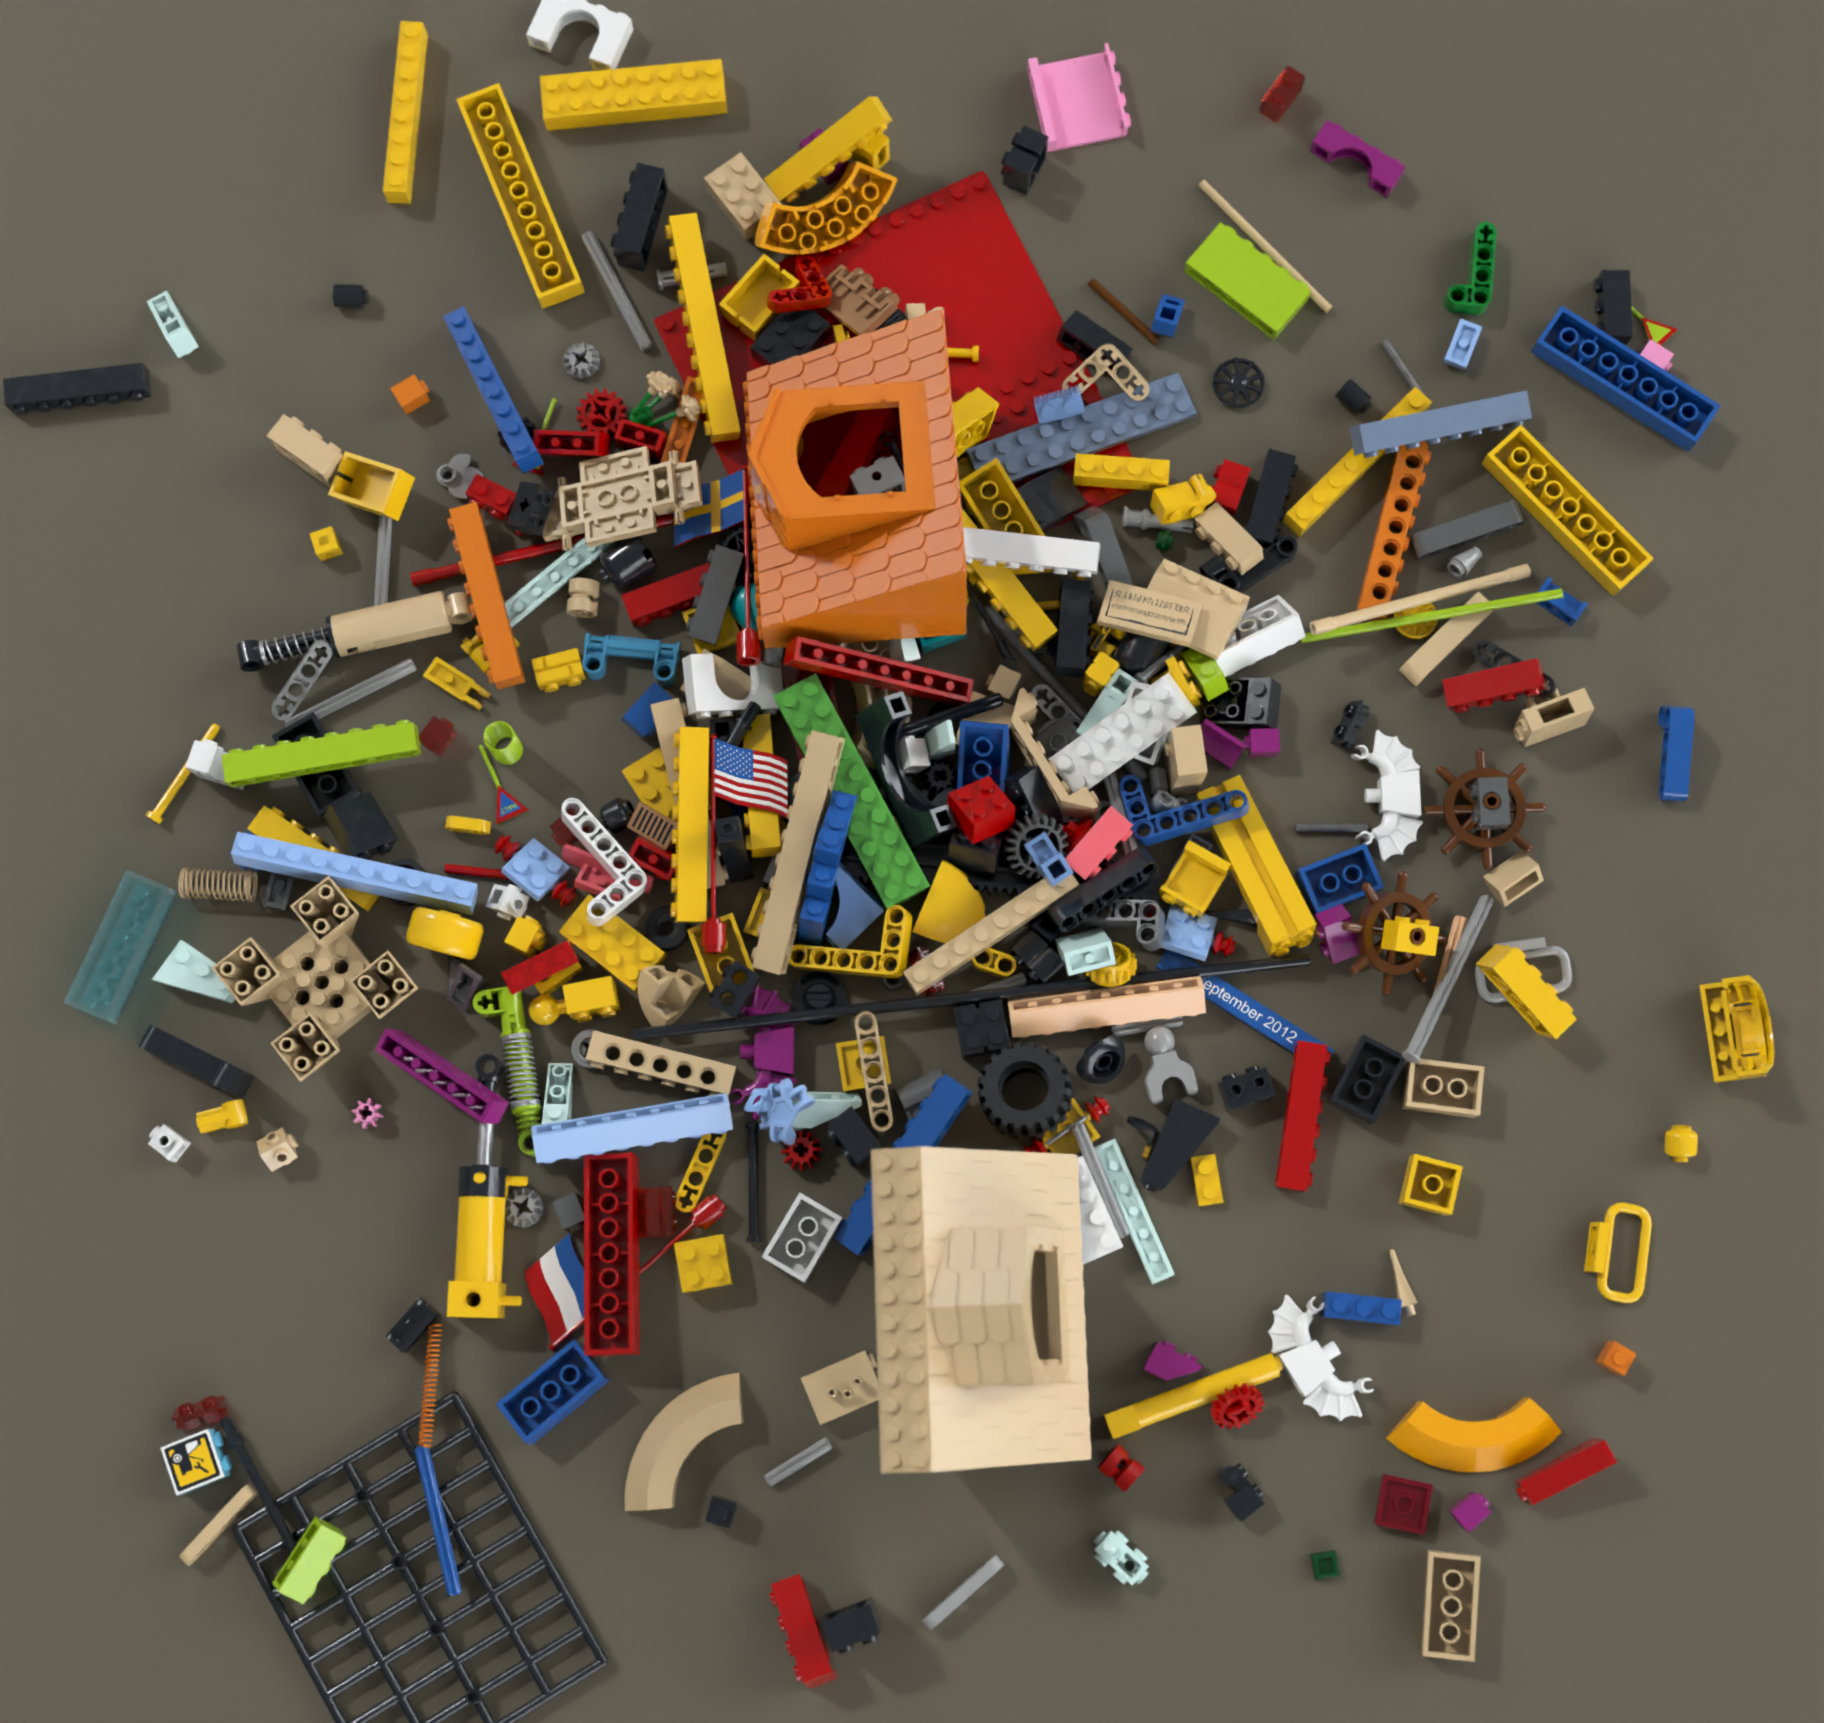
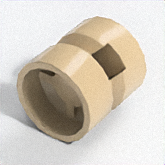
(583, 596)

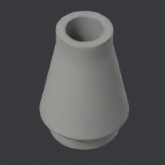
(1462, 563)

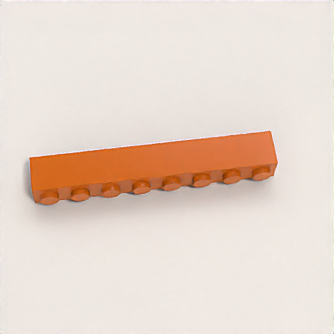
(486, 595)

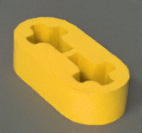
(468, 825)

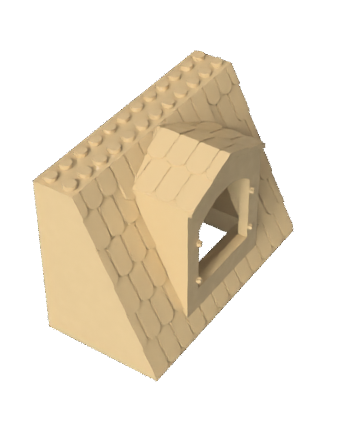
(979, 1309)

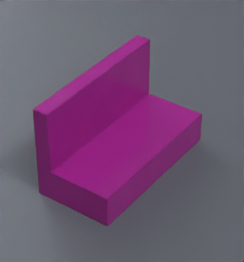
(1220, 744)

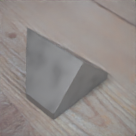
(463, 984)

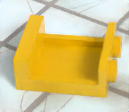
(1195, 880)

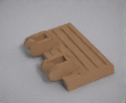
(857, 302)

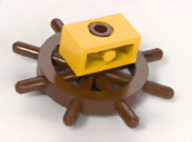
(1396, 934)

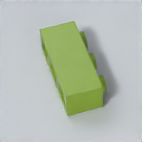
(309, 1560)

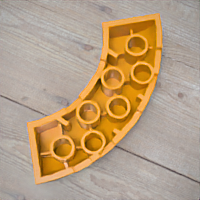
(831, 219)

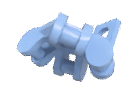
(778, 1110)

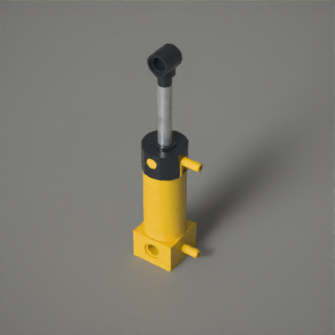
(481, 1224)

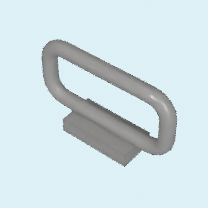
(1531, 948)

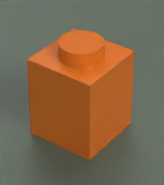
(411, 393)
(1616, 1358)

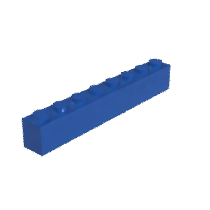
(493, 390)
(924, 1130)

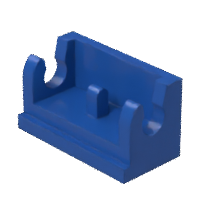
(1566, 608)

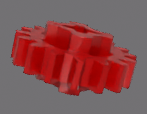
(607, 405)
(1237, 1406)

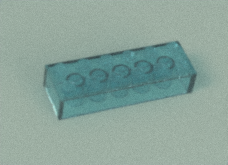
(121, 947)

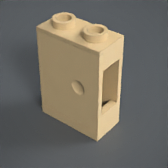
(1552, 716)
(842, 1387)

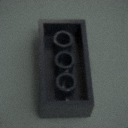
(640, 216)
(325, 786)

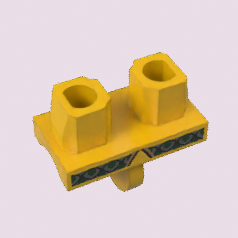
(1100, 643)

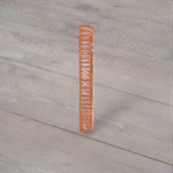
(429, 1384)

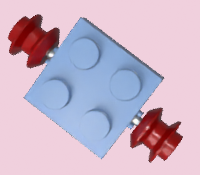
(535, 870)
(1193, 935)

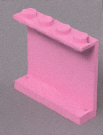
(1079, 100)

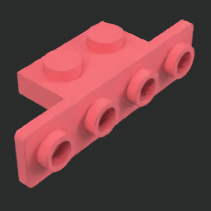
(593, 876)

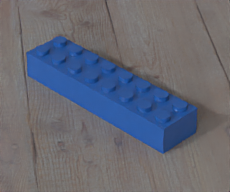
(1625, 378)

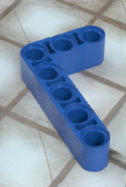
(1179, 814)

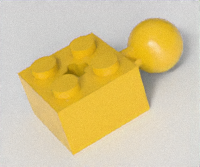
(580, 1002)

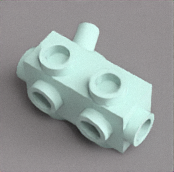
(1113, 1550)

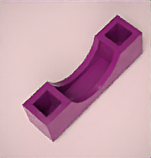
(1334, 143)

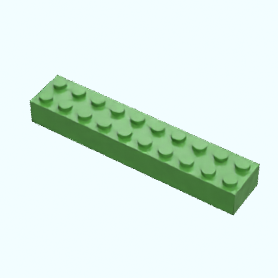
(872, 826)

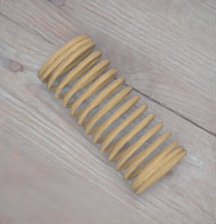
(246, 887)

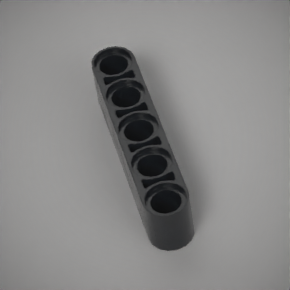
(1102, 889)

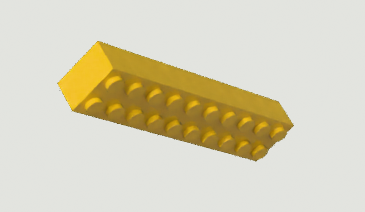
(520, 196)

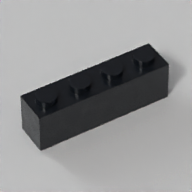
(1270, 496)
(1073, 628)

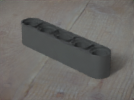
(1467, 529)

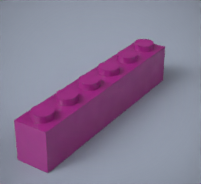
(442, 1076)

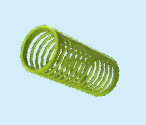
(494, 733)

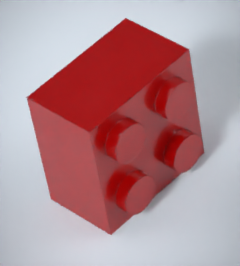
(981, 809)

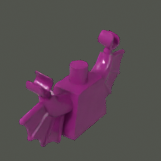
(772, 1046)

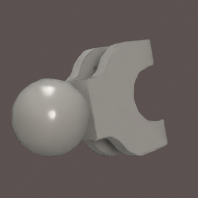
(1165, 1064)

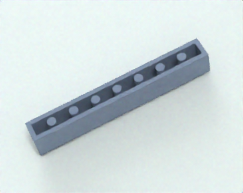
(1440, 423)

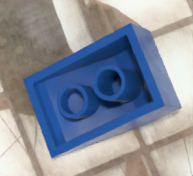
(983, 753)

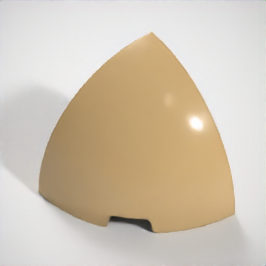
(666, 993)

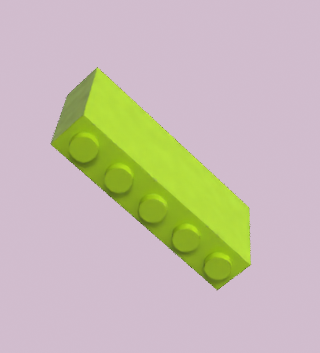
(1247, 280)

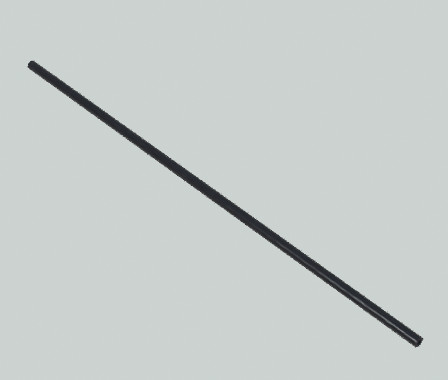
(961, 998)

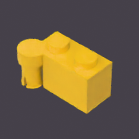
(1181, 500)

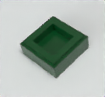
(1325, 1564)

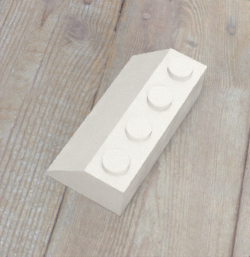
(1261, 634)

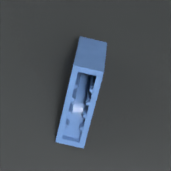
(856, 909)

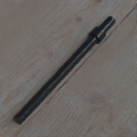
(237, 1442)

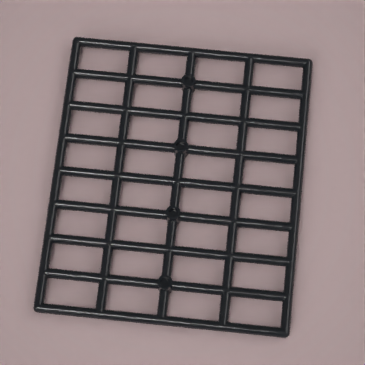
(401, 1561)

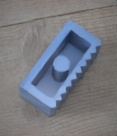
(1059, 405)

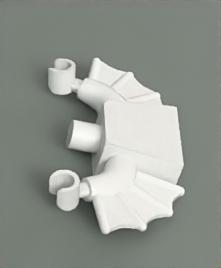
(1395, 793)
(1310, 1364)

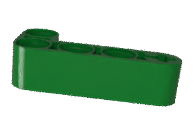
(1477, 268)

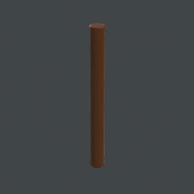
(1124, 311)

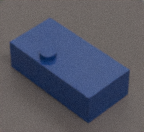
(552, 1392)

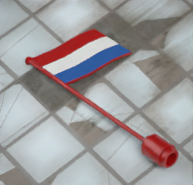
(558, 1276)

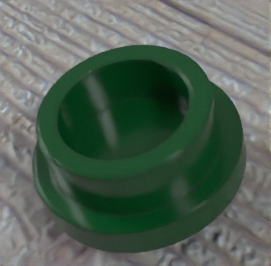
(1164, 541)

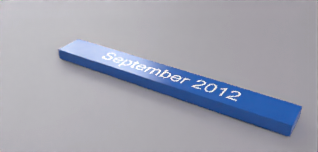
(1243, 1006)

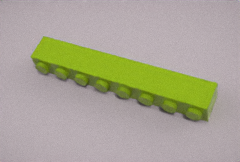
(321, 754)

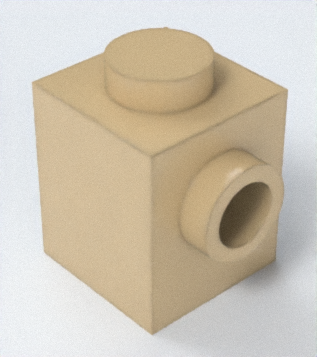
(1003, 682)

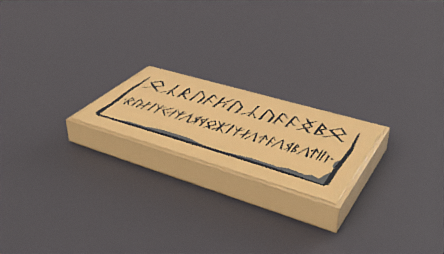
(1149, 613)

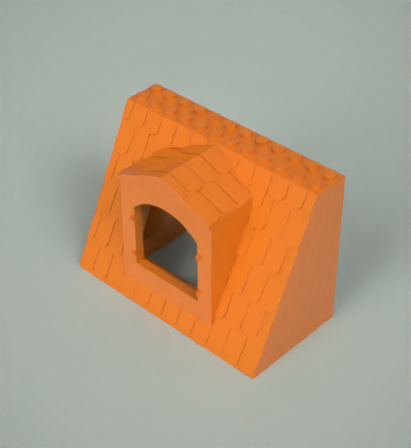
(865, 560)

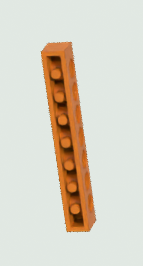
(1391, 517)

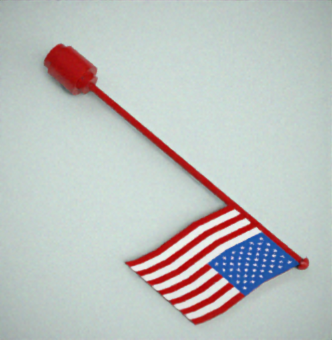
(747, 780)

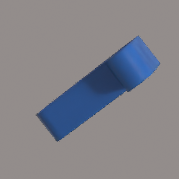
(1676, 751)

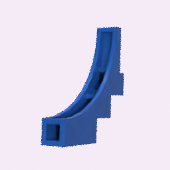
(824, 869)

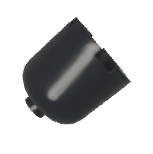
(626, 562)
(1138, 652)

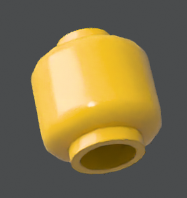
(1681, 1142)

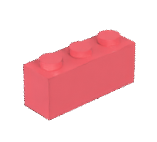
(1099, 843)

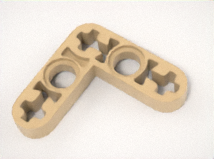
(1102, 366)

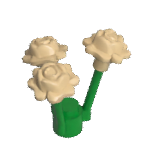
(666, 387)

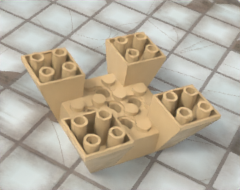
(315, 1028)

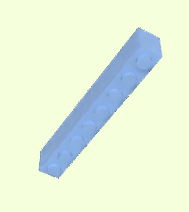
(631, 1128)

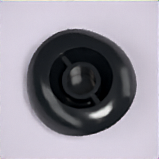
(818, 990)
(1102, 1061)

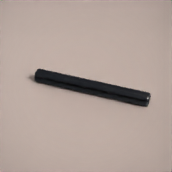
(953, 714)

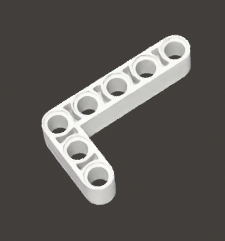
(606, 859)

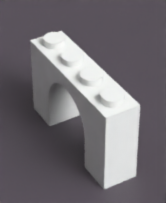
(555, 14)
(706, 698)

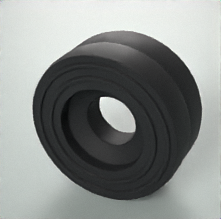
(653, 933)

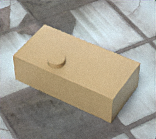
(1185, 760)
(1450, 1605)

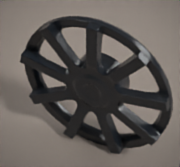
(1238, 382)

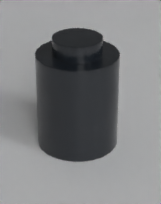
(350, 296)
(1354, 397)

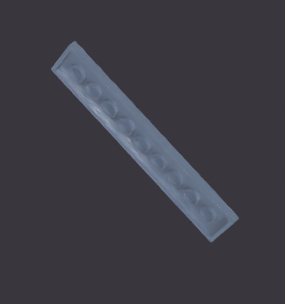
(1099, 428)

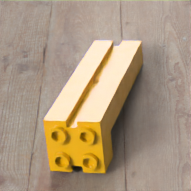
(1261, 875)

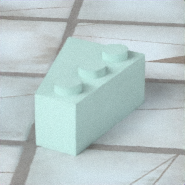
(192, 972)

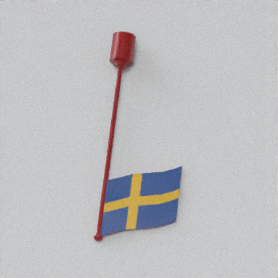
(722, 508)

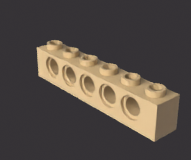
(601, 1042)

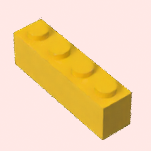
(1120, 472)

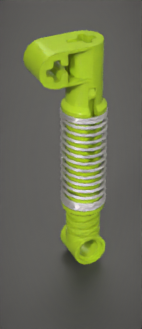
(518, 1058)

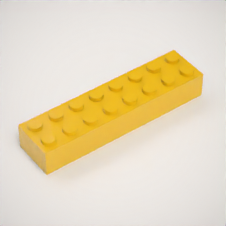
(633, 94)
(1566, 510)

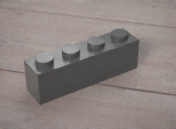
(715, 595)

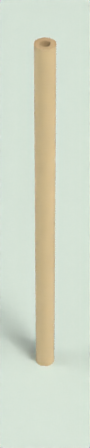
(1260, 241)

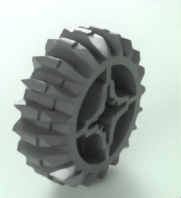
(1018, 835)

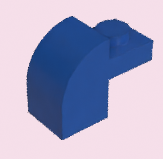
(1167, 316)

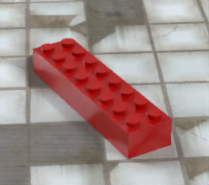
(611, 1255)

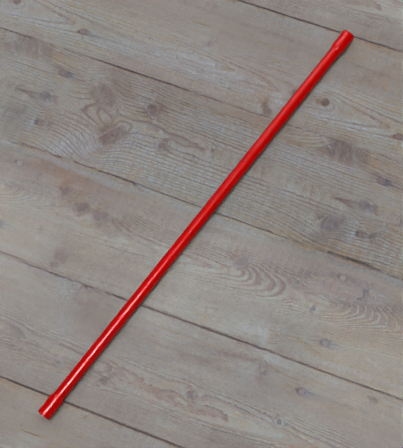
(430, 575)

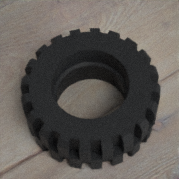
(1017, 1061)

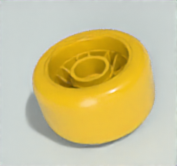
(444, 933)

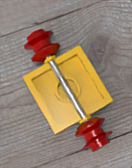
(1063, 1140)

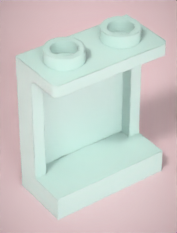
(1085, 951)

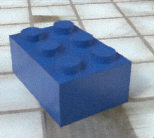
(1338, 879)

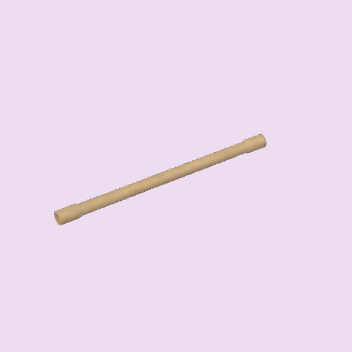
(1331, 623)

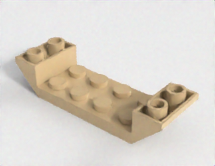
(1078, 804)

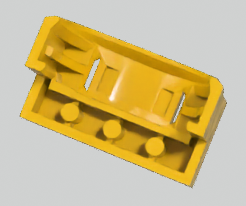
(1750, 1025)

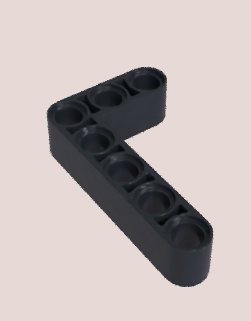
(196, 1061)

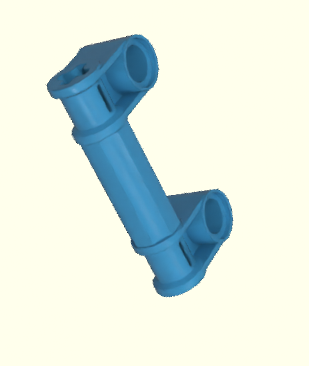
(598, 648)

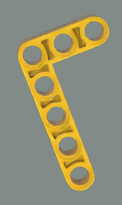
(859, 957)

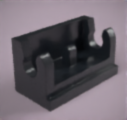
(412, 1325)

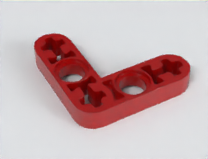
(784, 299)

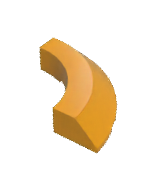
(1474, 1444)

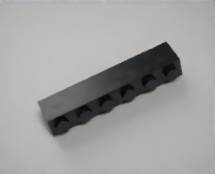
(77, 388)

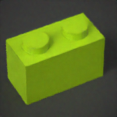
(1205, 673)

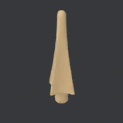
(1403, 1289)

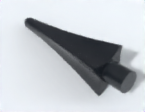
(1240, 916)

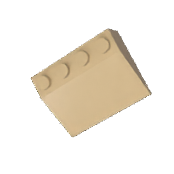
(1220, 609)

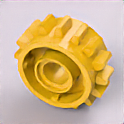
(1118, 973)

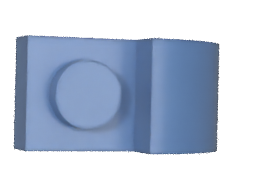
(1048, 861)

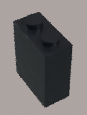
(360, 826)

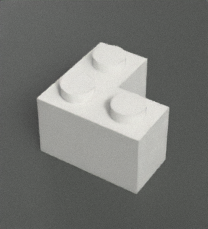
(206, 761)

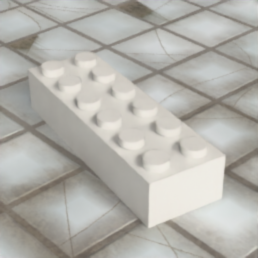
(1123, 734)

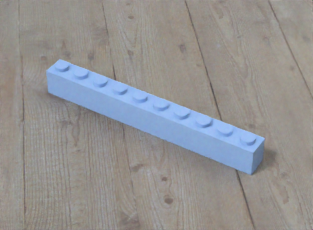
(354, 873)

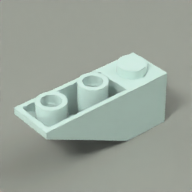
(1110, 699)
(558, 1093)

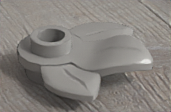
(462, 475)

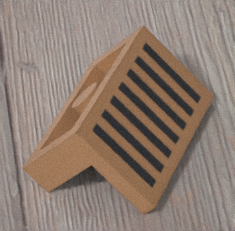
(653, 826)

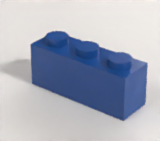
(1361, 1308)

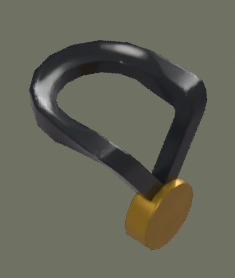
(1146, 1126)

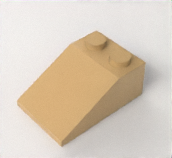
(729, 679)

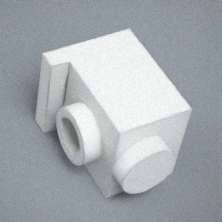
(176, 1145)

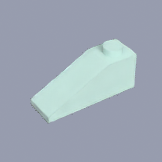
(172, 324)
(826, 1107)

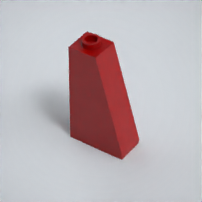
(1565, 1471)

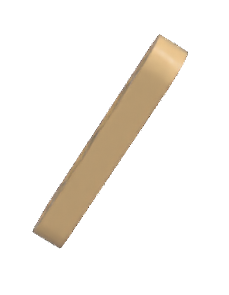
(218, 1524)

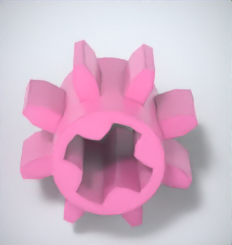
(370, 1119)

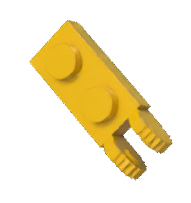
(454, 682)

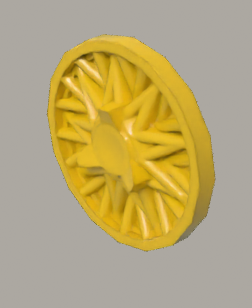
(1417, 630)

